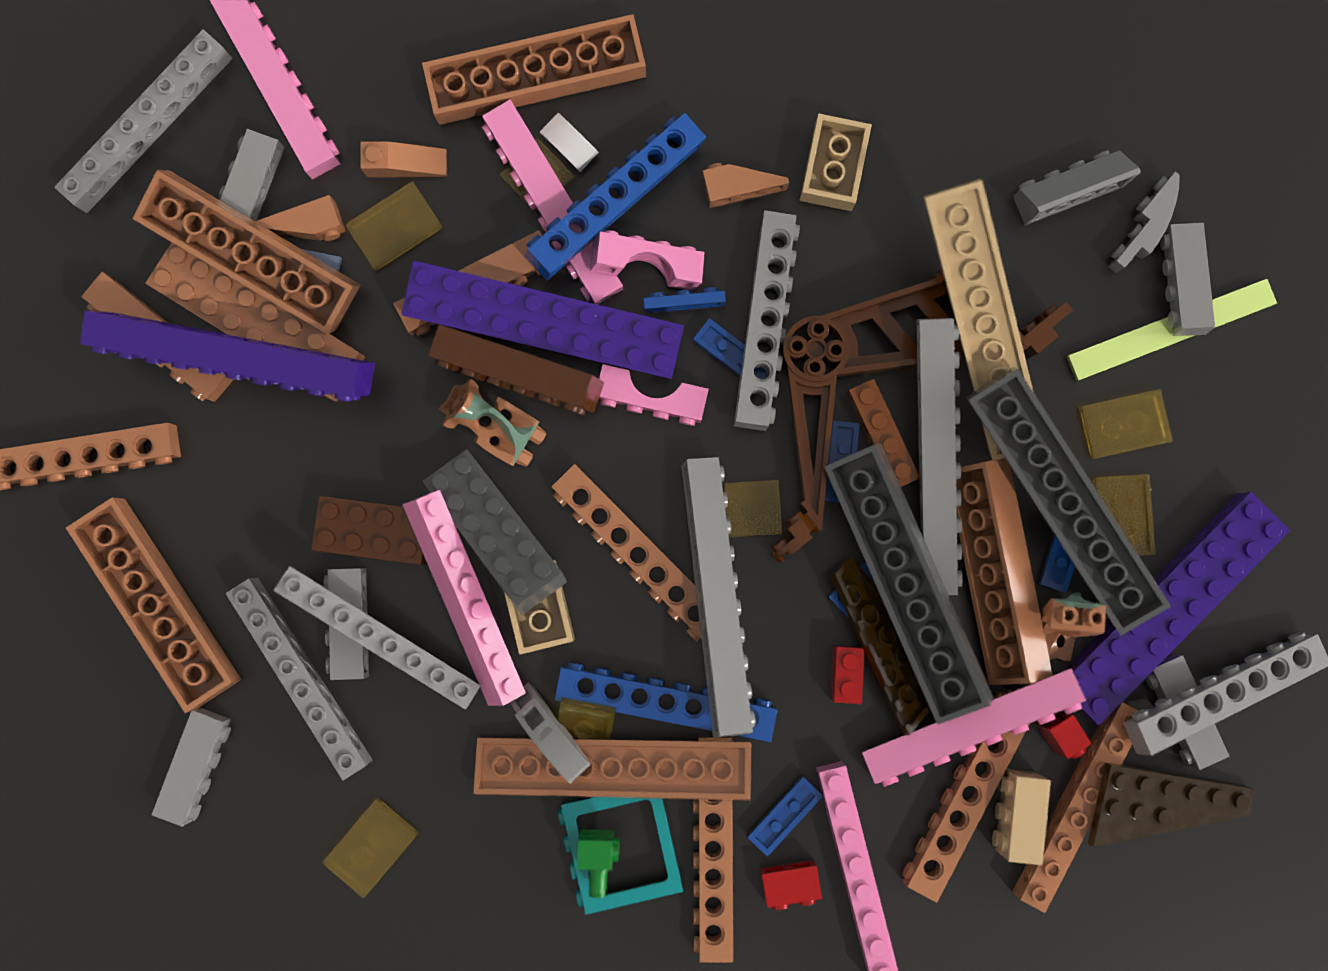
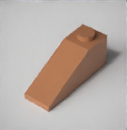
(402, 160)
(735, 183)
(311, 220)

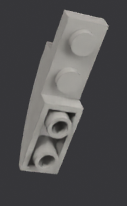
(1152, 222)
(549, 734)

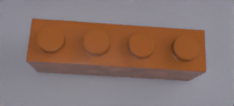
(880, 428)

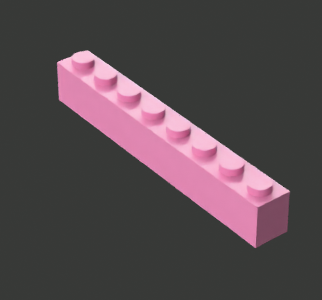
(278, 85)
(543, 192)
(464, 598)
(961, 734)
(856, 867)

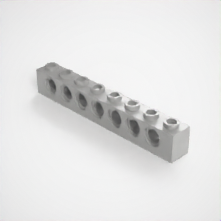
(144, 122)
(773, 226)
(377, 637)
(1289, 663)
(299, 677)

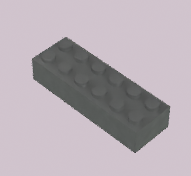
(496, 532)

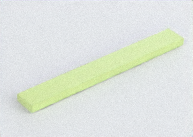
(1159, 334)

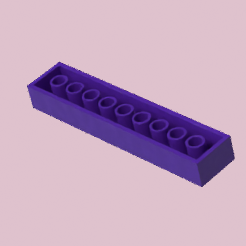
(542, 319)
(227, 354)
(1193, 586)

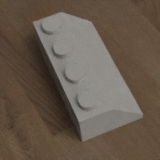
(1074, 186)

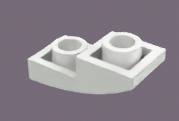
(569, 142)

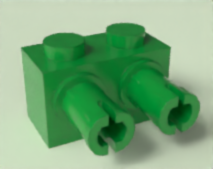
(596, 854)

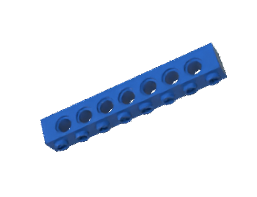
(549, 261)
(569, 688)

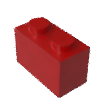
(847, 674)
(1065, 735)
(791, 884)

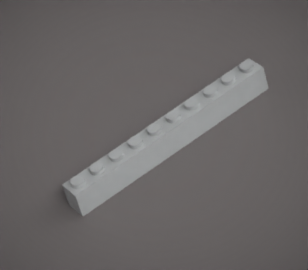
(939, 445)
(716, 598)

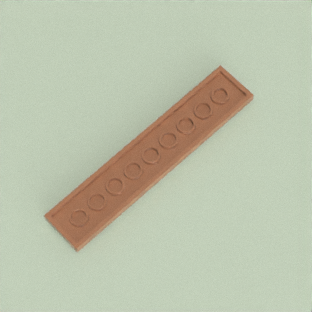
(618, 770)

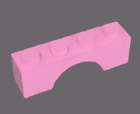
(679, 265)
(684, 403)

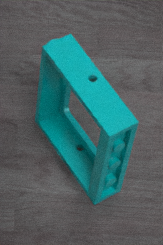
(578, 806)

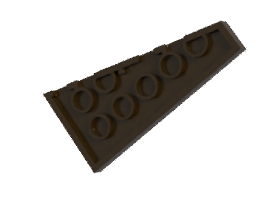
(881, 644)
(1152, 802)

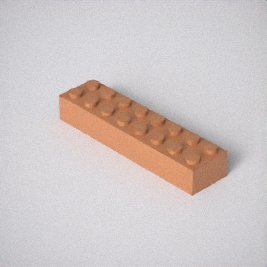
(535, 69)
(246, 251)
(236, 307)
(1001, 576)
(153, 603)

